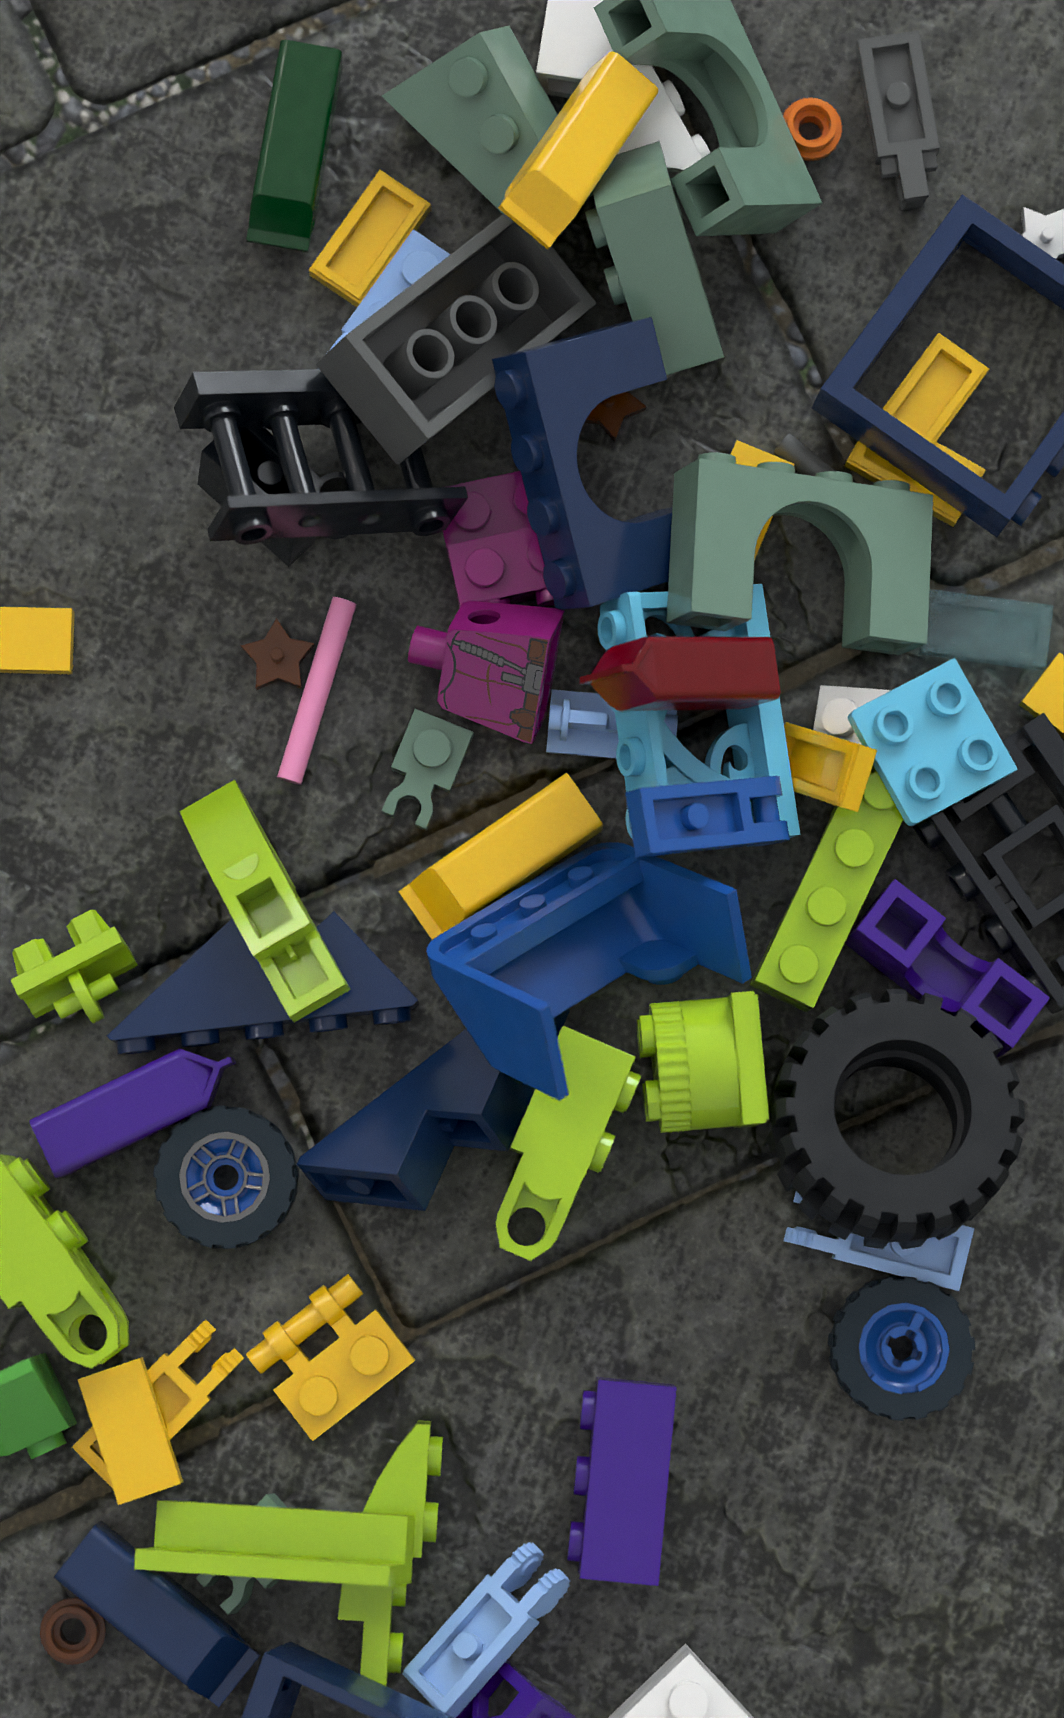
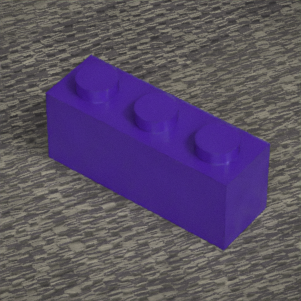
(623, 1481)

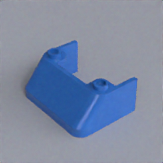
(572, 936)

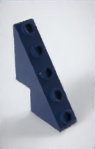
(229, 991)
(405, 1136)

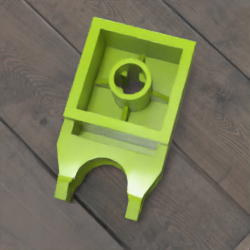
(566, 1136)
(49, 1270)

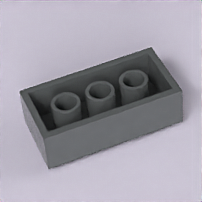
(435, 342)

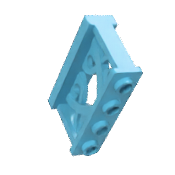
(649, 745)

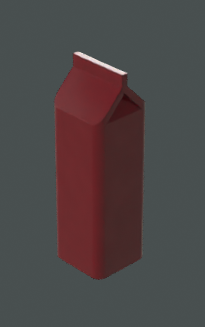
(687, 673)

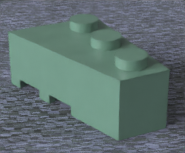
(479, 109)
(653, 257)

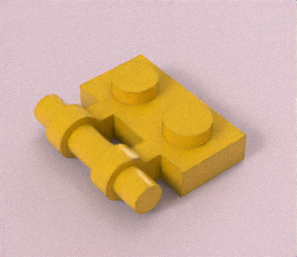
(342, 1373)

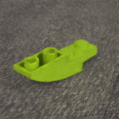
(263, 901)
(399, 1491)

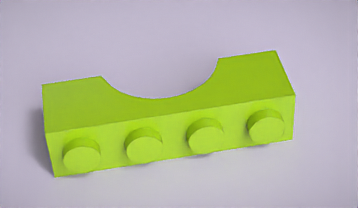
(829, 898)

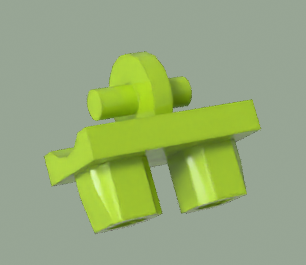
(76, 976)

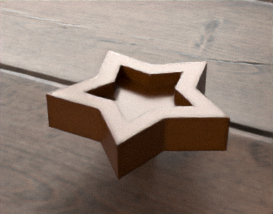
(613, 411)
(277, 657)

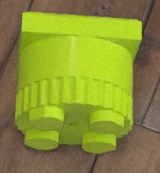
(704, 1063)

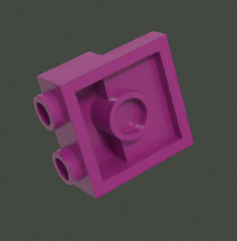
(494, 547)

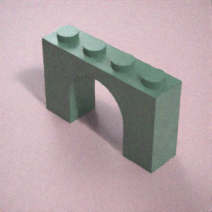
(757, 172)
(875, 528)

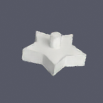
(1045, 231)

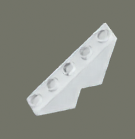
(576, 42)

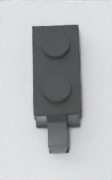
(899, 112)

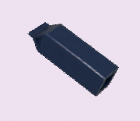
(157, 1615)

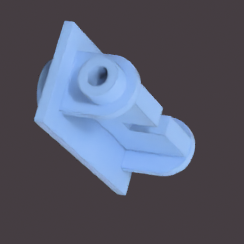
(586, 725)

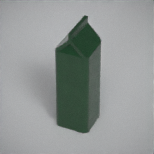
(295, 145)

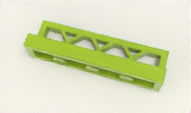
(281, 1543)

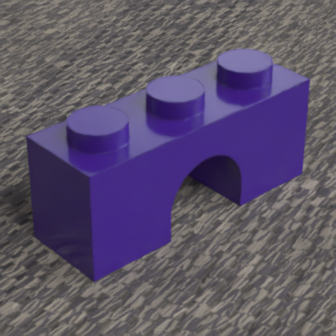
(911, 948)

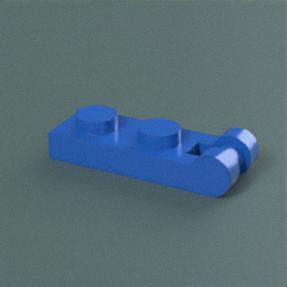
(706, 816)

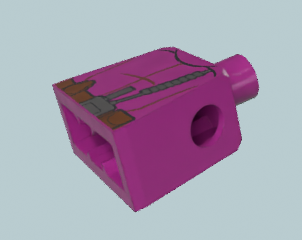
(494, 664)

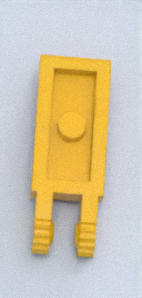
(174, 1390)

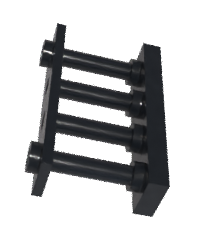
(282, 403)

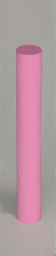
(316, 690)

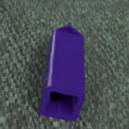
(127, 1110)

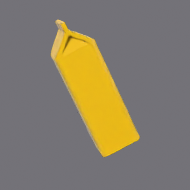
(578, 148)
(502, 856)

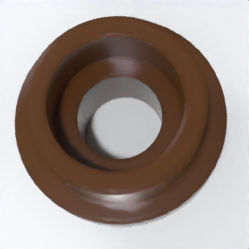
(58, 1645)

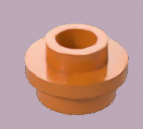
(821, 114)

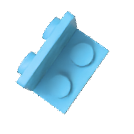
(932, 742)

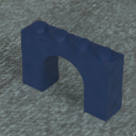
(546, 402)

